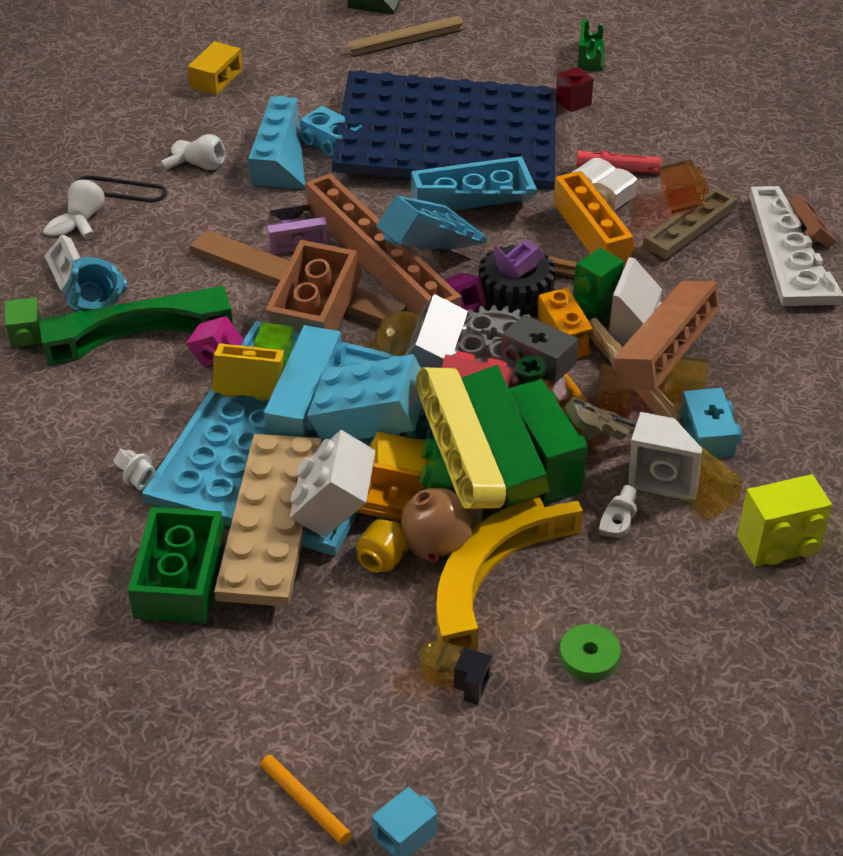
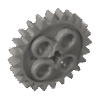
(485, 332)

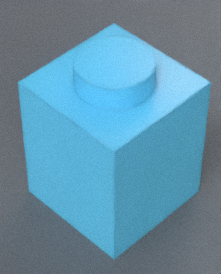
(405, 823)

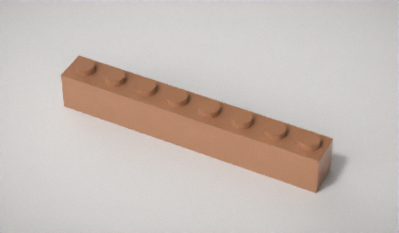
(355, 228)

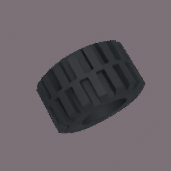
(515, 293)

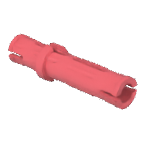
(630, 163)

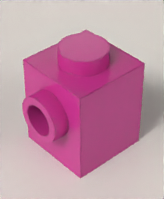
(208, 336)

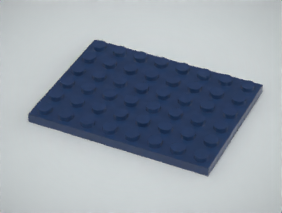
(443, 123)

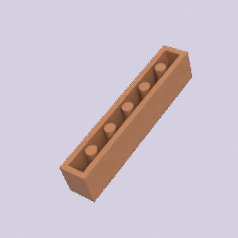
(666, 335)

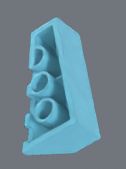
(277, 149)
(474, 184)
(427, 226)

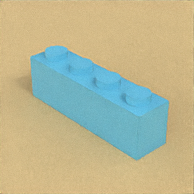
(292, 397)

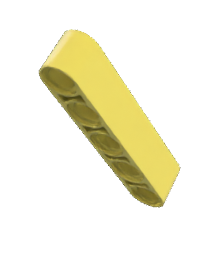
(460, 438)

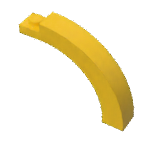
(487, 546)

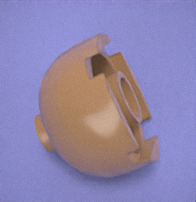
(435, 522)

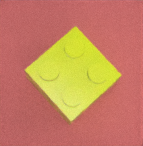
(784, 520)

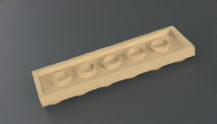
(263, 538)

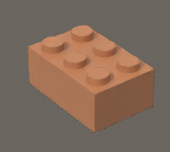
(315, 287)

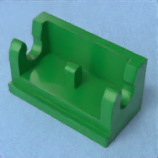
(591, 47)

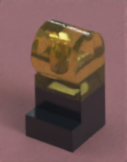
(455, 667)

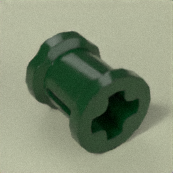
(526, 370)

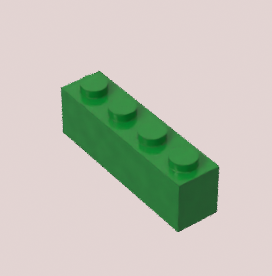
(506, 435)

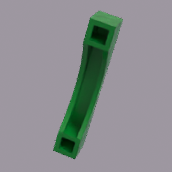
(77, 333)

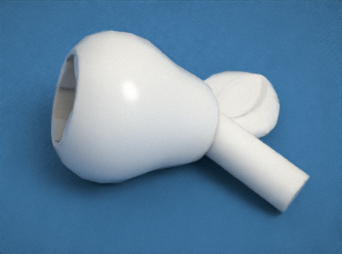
(204, 152)
(83, 201)

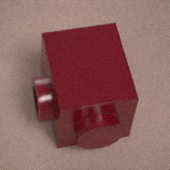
(574, 89)

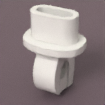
(136, 468)
(621, 509)

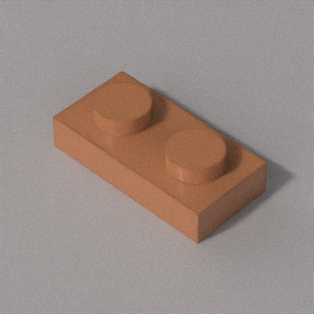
(811, 219)

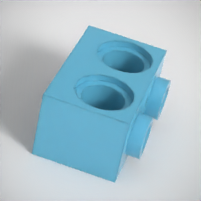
(321, 129)

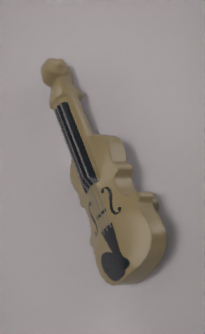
(595, 420)

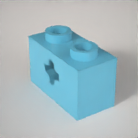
(710, 421)

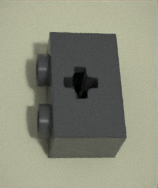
(536, 339)

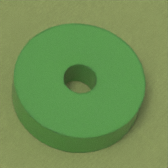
(589, 666)

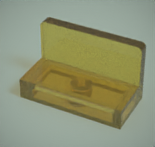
(717, 487)

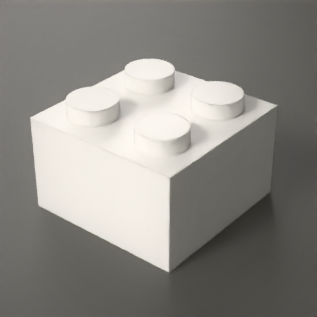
(332, 483)

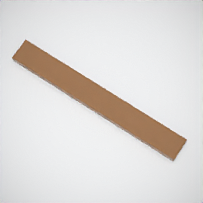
(270, 269)

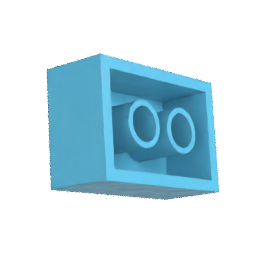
(367, 399)

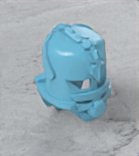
(93, 284)

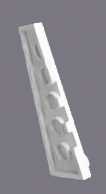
(793, 263)

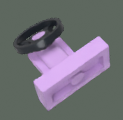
(291, 229)

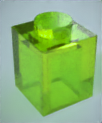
(276, 337)

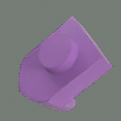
(518, 260)

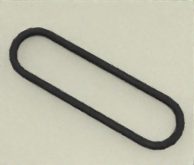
(131, 183)

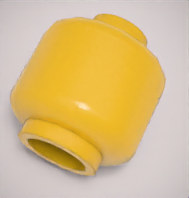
(381, 546)

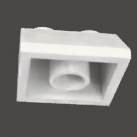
(633, 301)
(664, 458)

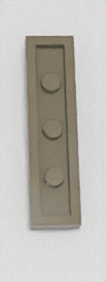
(689, 224)

